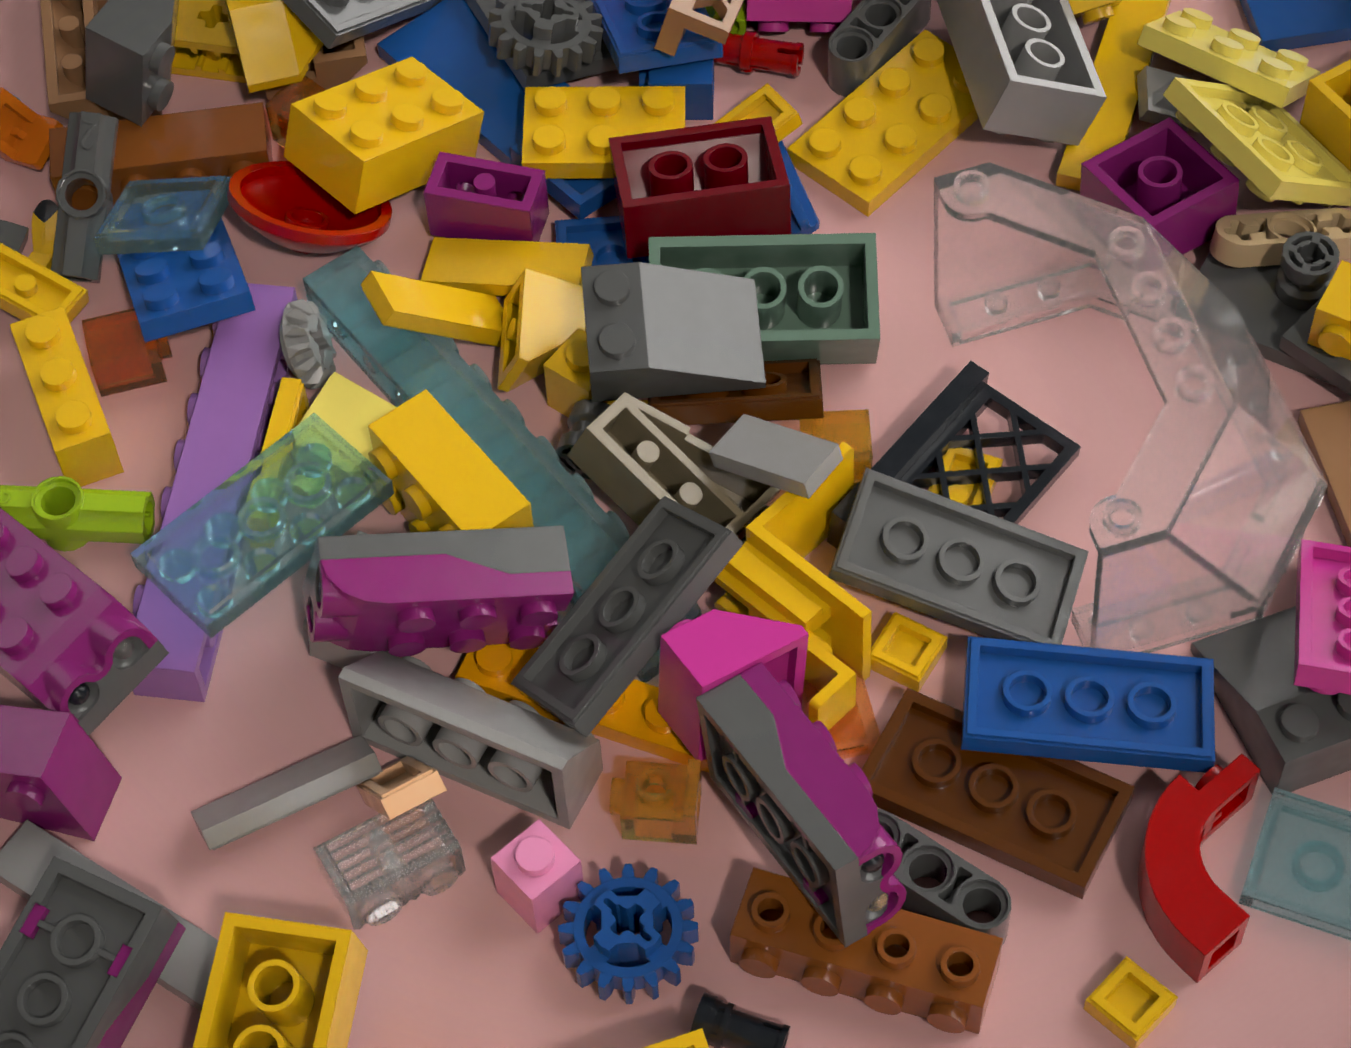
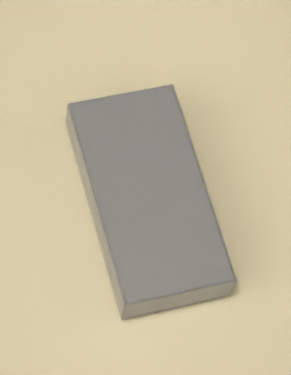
(776, 455)

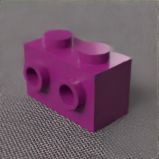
(485, 199)

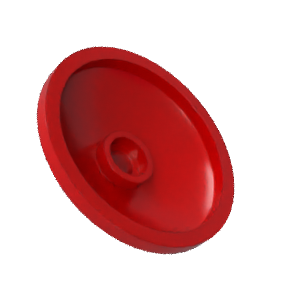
(299, 213)

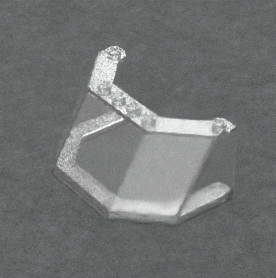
(1225, 469)

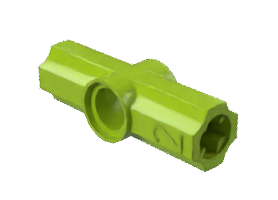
(87, 515)

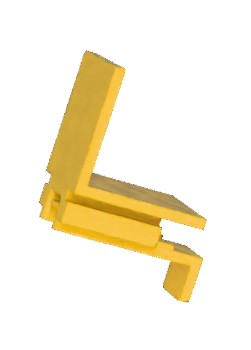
(776, 583)

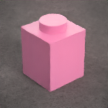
(537, 875)

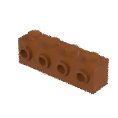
(899, 967)

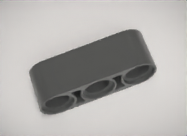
(871, 38)
(962, 884)

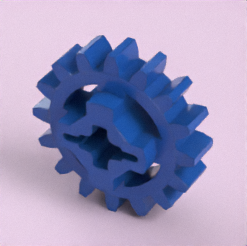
(628, 959)

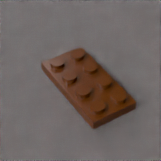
(1017, 809)

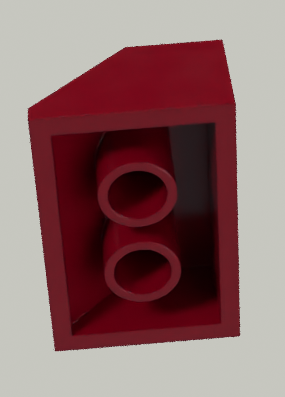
(700, 183)

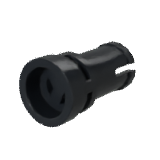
(736, 1029)

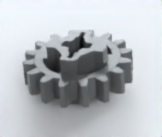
(545, 34)

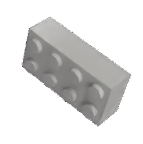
(1025, 67)

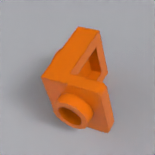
(23, 133)

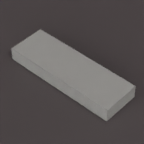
(286, 792)

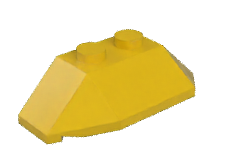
(271, 43)

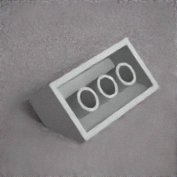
(471, 735)

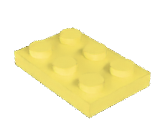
(1229, 56)

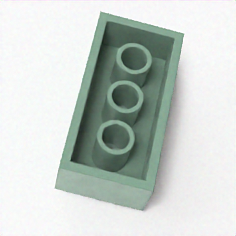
(811, 289)

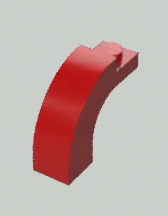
(1178, 898)

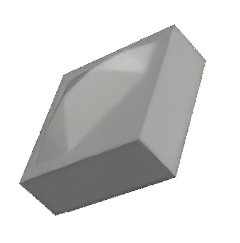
(1151, 102)

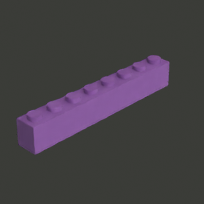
(223, 435)

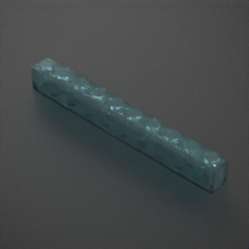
(412, 361)

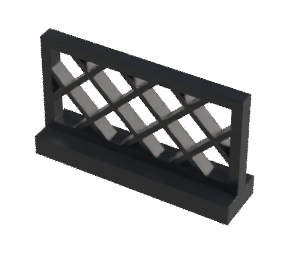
(942, 428)

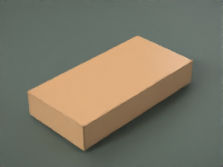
(401, 787)

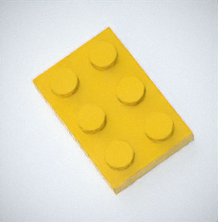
(571, 126)

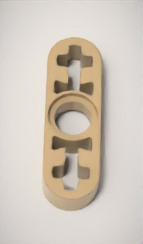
(1256, 237)

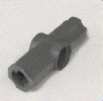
(87, 161)

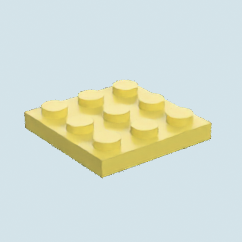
(1262, 143)

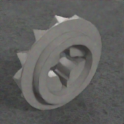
(307, 343)

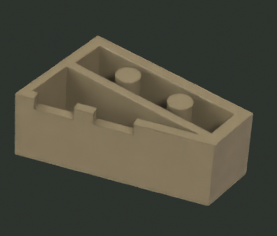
(647, 455)

